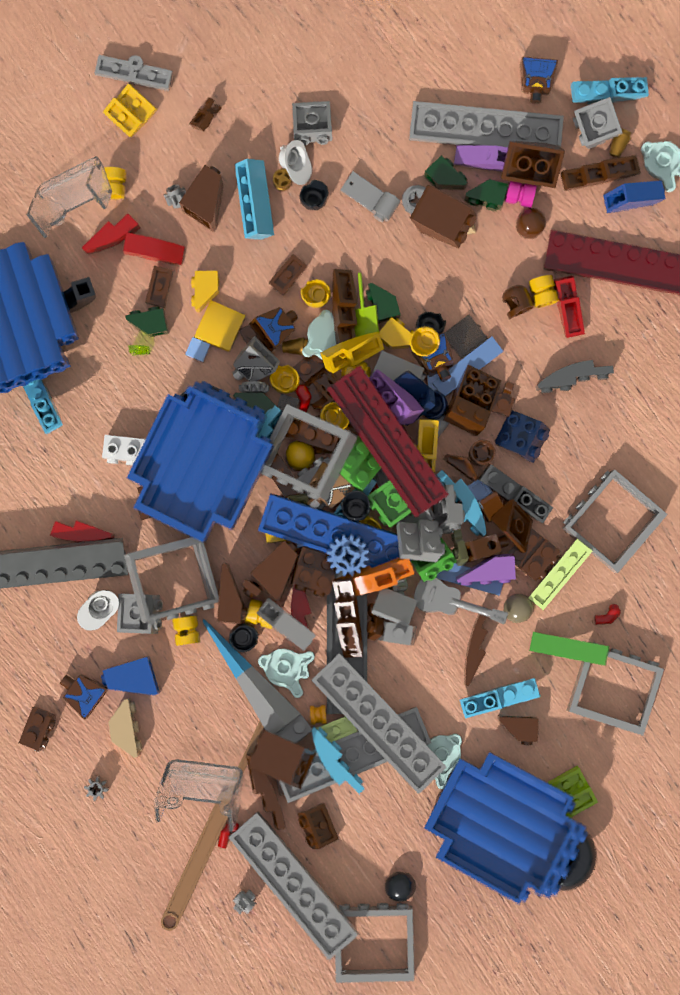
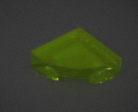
(139, 350)

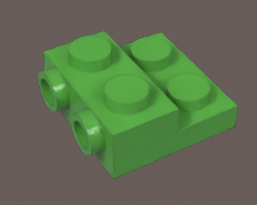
(360, 466)
(388, 504)
(429, 570)

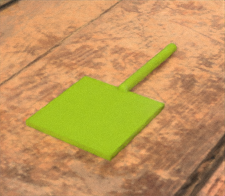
(366, 316)

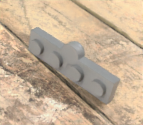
(133, 72)

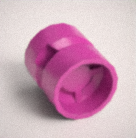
(519, 192)

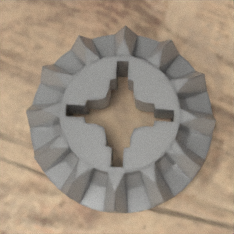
(409, 195)
(253, 387)

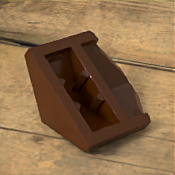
(318, 389)
(462, 464)

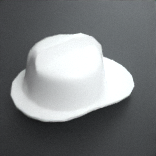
(296, 161)
(97, 609)

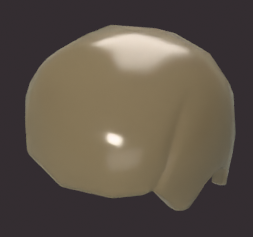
(518, 608)

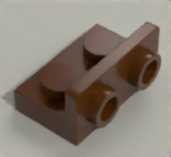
(37, 729)
(317, 826)

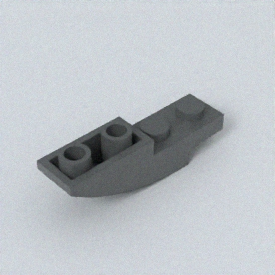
(566, 377)
(509, 489)

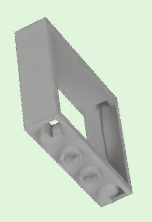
(335, 464)
(636, 543)
(205, 570)
(633, 660)
(379, 975)

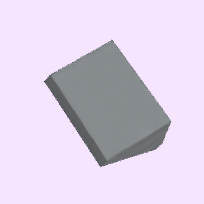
(394, 606)

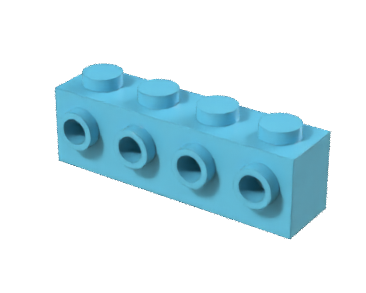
(254, 199)

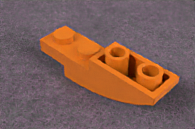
(381, 576)

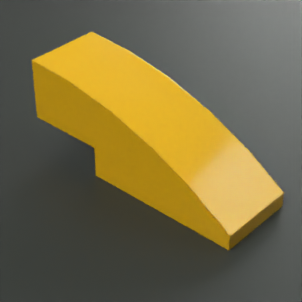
(351, 351)
(428, 440)

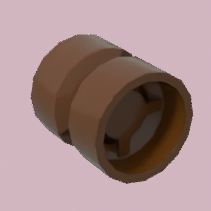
(482, 452)

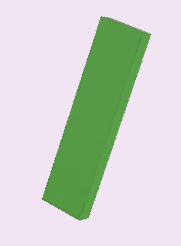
(569, 648)

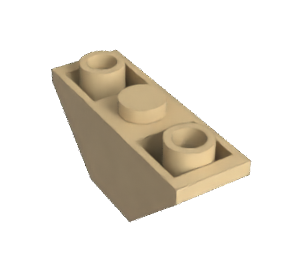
(124, 728)

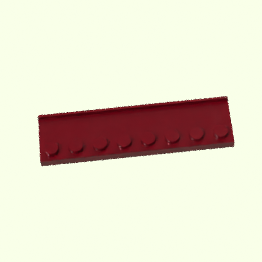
(613, 262)
(388, 441)

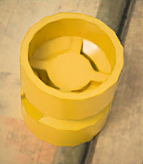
(116, 178)
(543, 291)
(252, 616)
(186, 623)

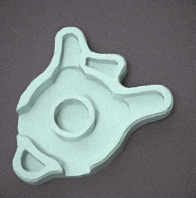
(662, 162)
(320, 334)
(286, 667)
(449, 752)

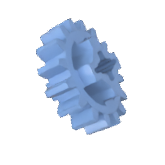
(355, 553)

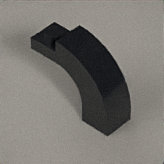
(80, 294)

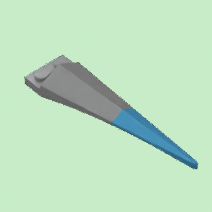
(269, 705)

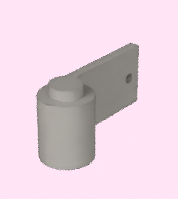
(378, 202)

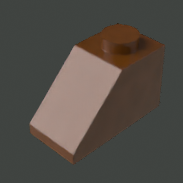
(490, 506)
(522, 728)

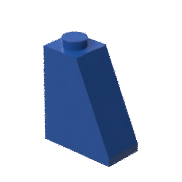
(634, 196)
(132, 677)

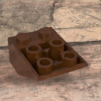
(472, 401)

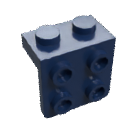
(418, 389)
(523, 435)

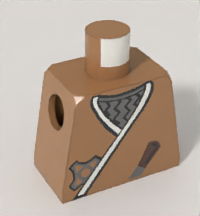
(337, 493)

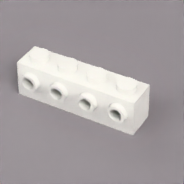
(121, 449)

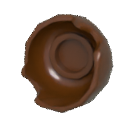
(530, 223)

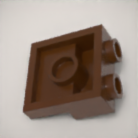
(537, 558)
(313, 572)

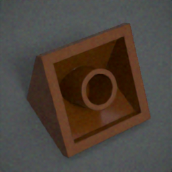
(514, 523)

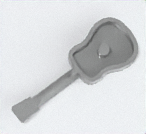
(437, 597)

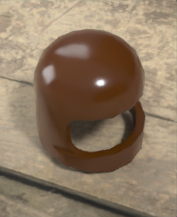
(523, 298)

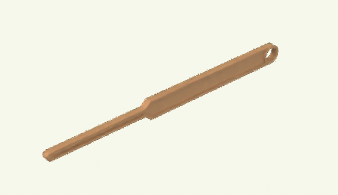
(202, 851)

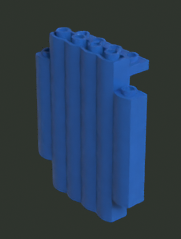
(32, 318)
(201, 461)
(506, 828)

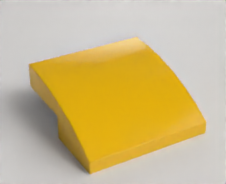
(130, 110)
(220, 326)

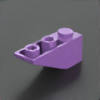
(481, 157)
(400, 401)
(495, 567)

